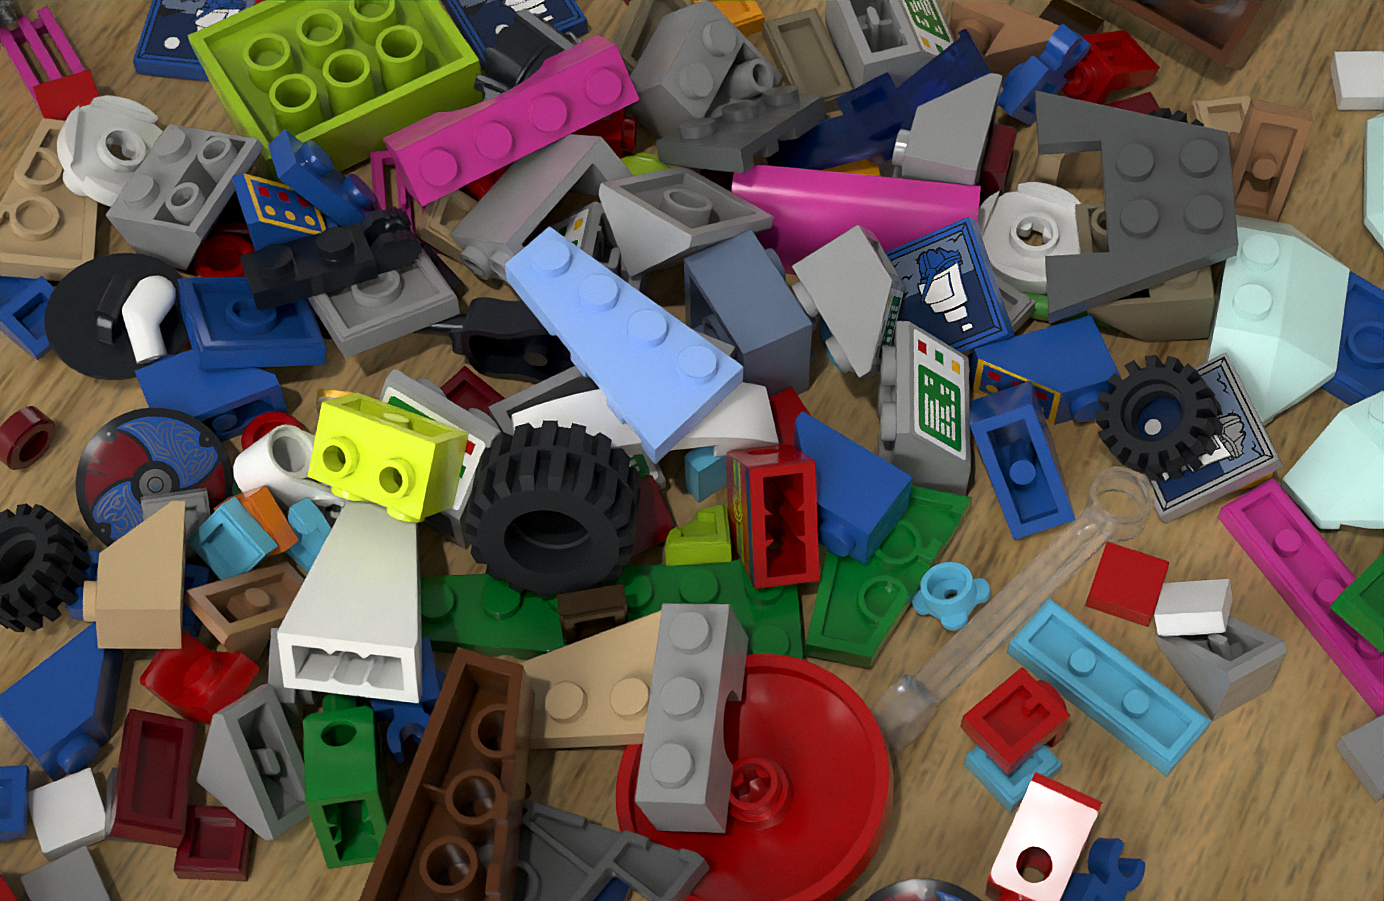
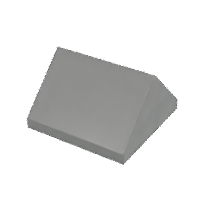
(673, 215)

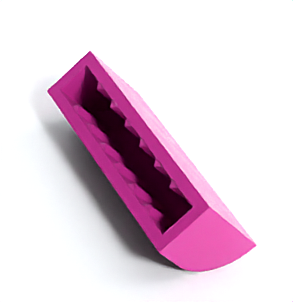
(822, 205)

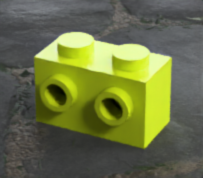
(387, 456)

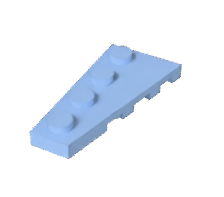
(637, 353)

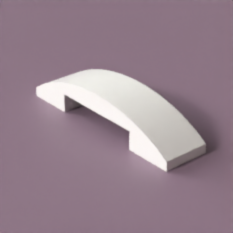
(736, 423)

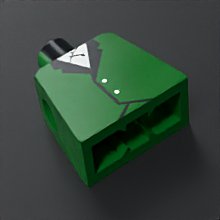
(342, 765)

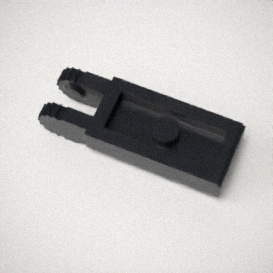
(330, 259)

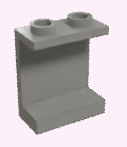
(526, 194)

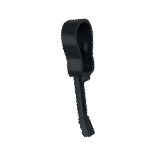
(500, 340)

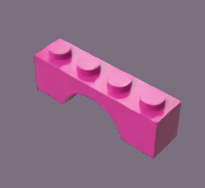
(474, 141)

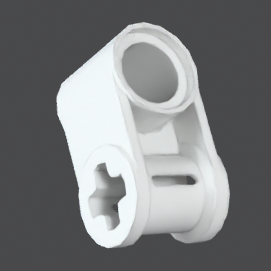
(282, 464)

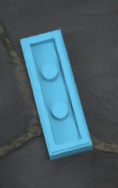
(1108, 687)

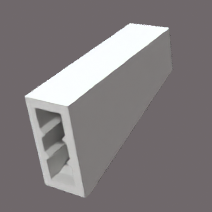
(359, 611)

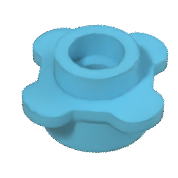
(946, 581)

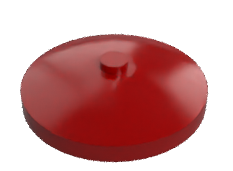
(803, 791)

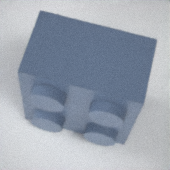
(743, 300)

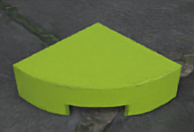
(701, 540)

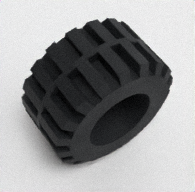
(553, 509)

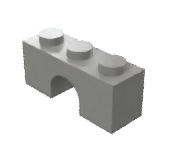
(683, 755)

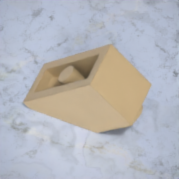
(141, 585)

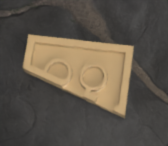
(41, 221)
(595, 688)

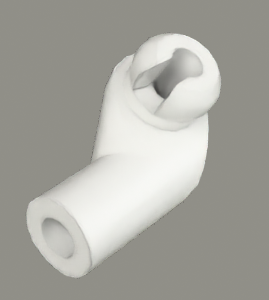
(144, 313)

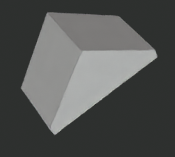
(1225, 666)
(255, 764)

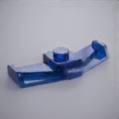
(879, 110)

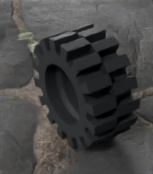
(1137, 390)
(49, 578)

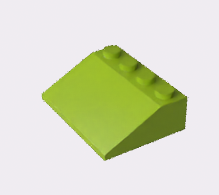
(336, 72)

